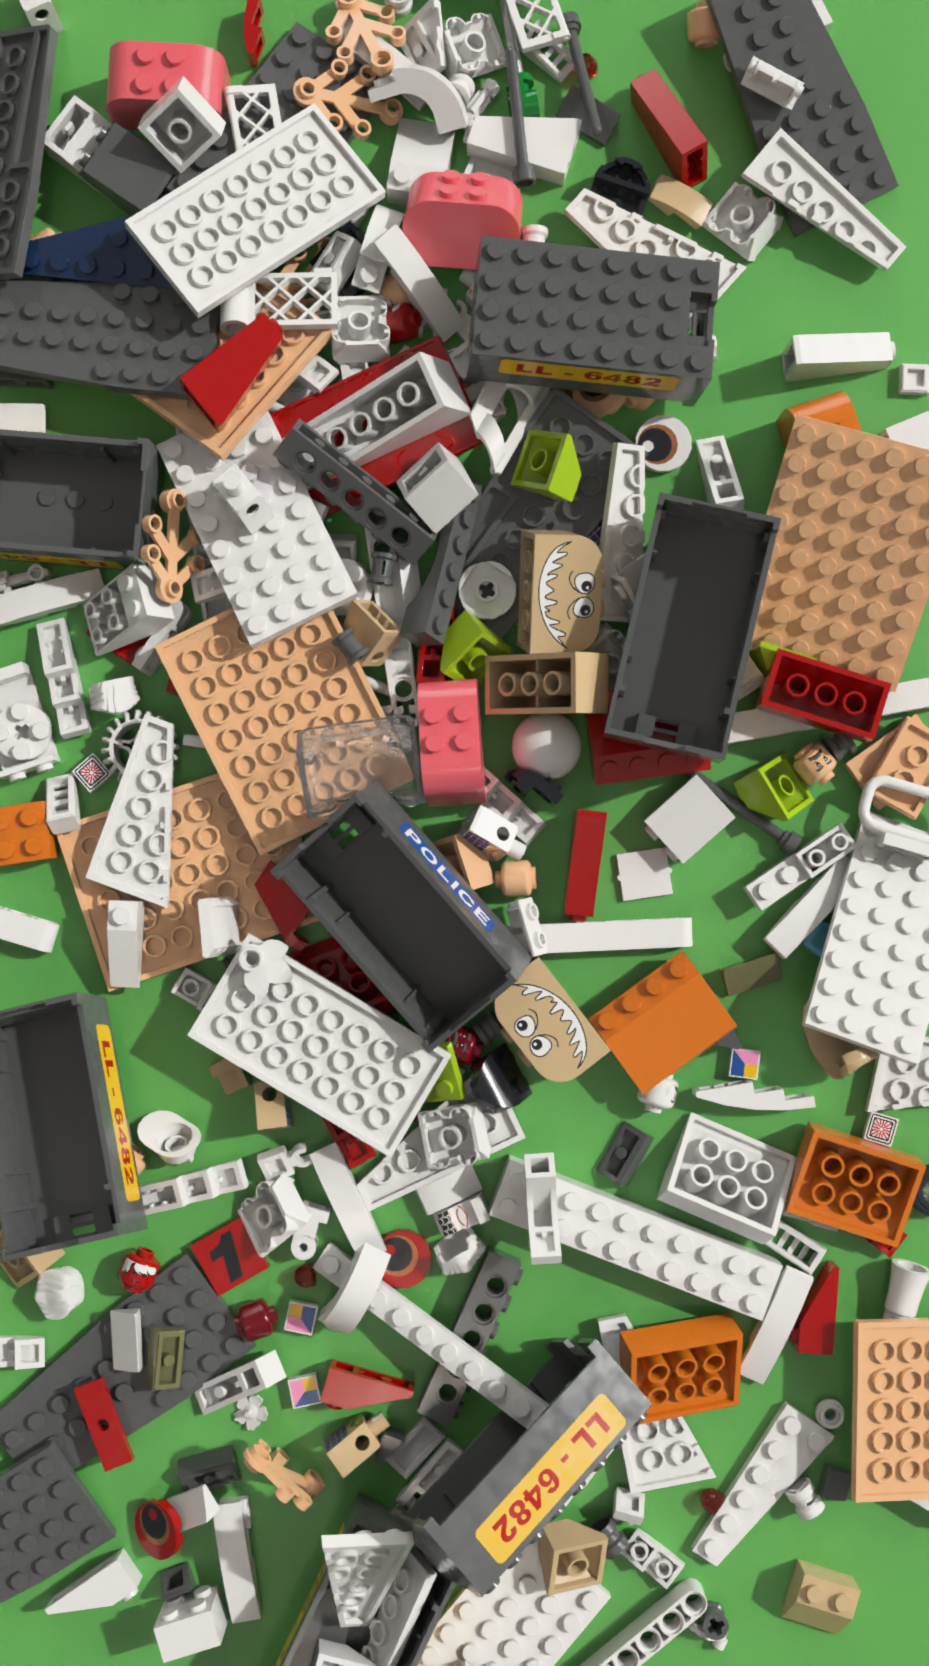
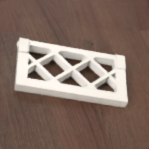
(545, 37)
(250, 94)

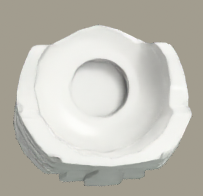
(114, 695)
(459, 1251)
(59, 1291)

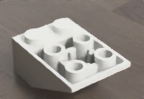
(73, 135)
(126, 610)

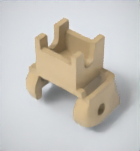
(835, 1055)

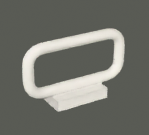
(891, 836)

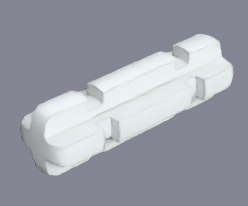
(481, 100)

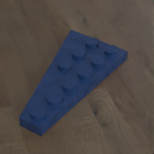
(94, 254)

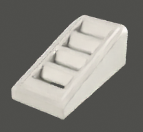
(542, 59)
(66, 819)
(813, 1262)

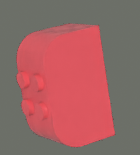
(146, 70)
(452, 212)
(451, 742)

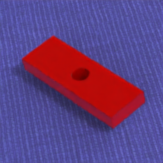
(108, 1439)

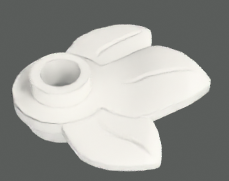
(267, 969)

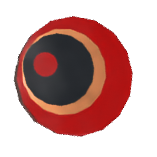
(408, 1260)
(158, 1528)

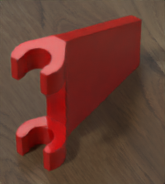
(284, 907)

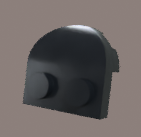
(623, 184)
(529, 780)
(498, 1080)

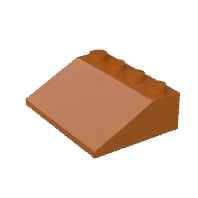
(663, 1022)
(854, 1184)
(685, 1365)

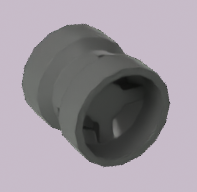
(616, 1540)

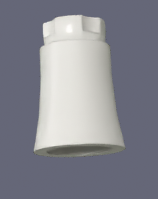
(905, 1288)

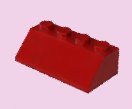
(823, 696)

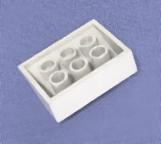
(728, 1179)

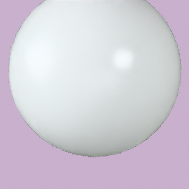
(546, 745)

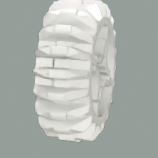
(117, 742)

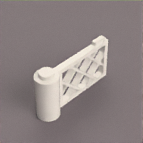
(242, 307)

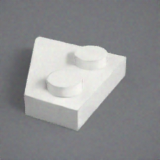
(426, 38)

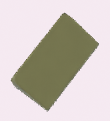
(751, 973)
(164, 1358)

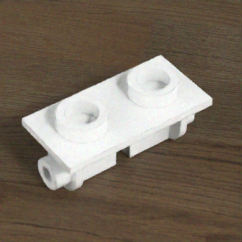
(772, 83)
(525, 914)

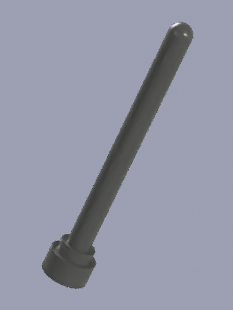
(574, 26)
(524, 174)
(787, 840)

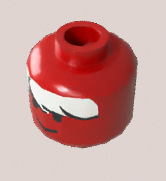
(403, 322)
(138, 1270)

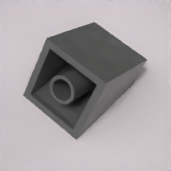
(126, 169)

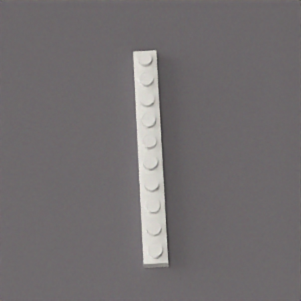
(440, 1343)

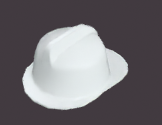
(169, 1136)

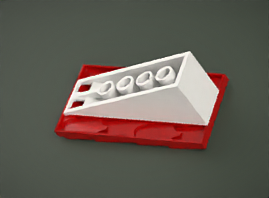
(389, 414)

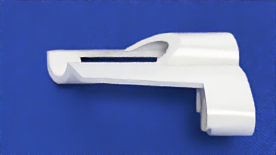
(527, 401)

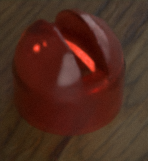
(591, 65)
(305, 1275)
(712, 1500)

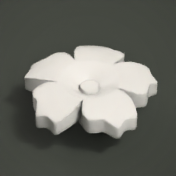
(251, 1412)

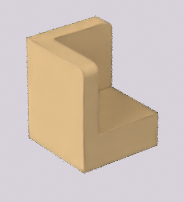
(230, 1076)

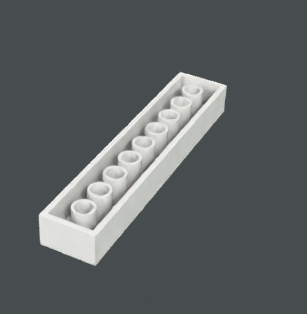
(647, 1242)

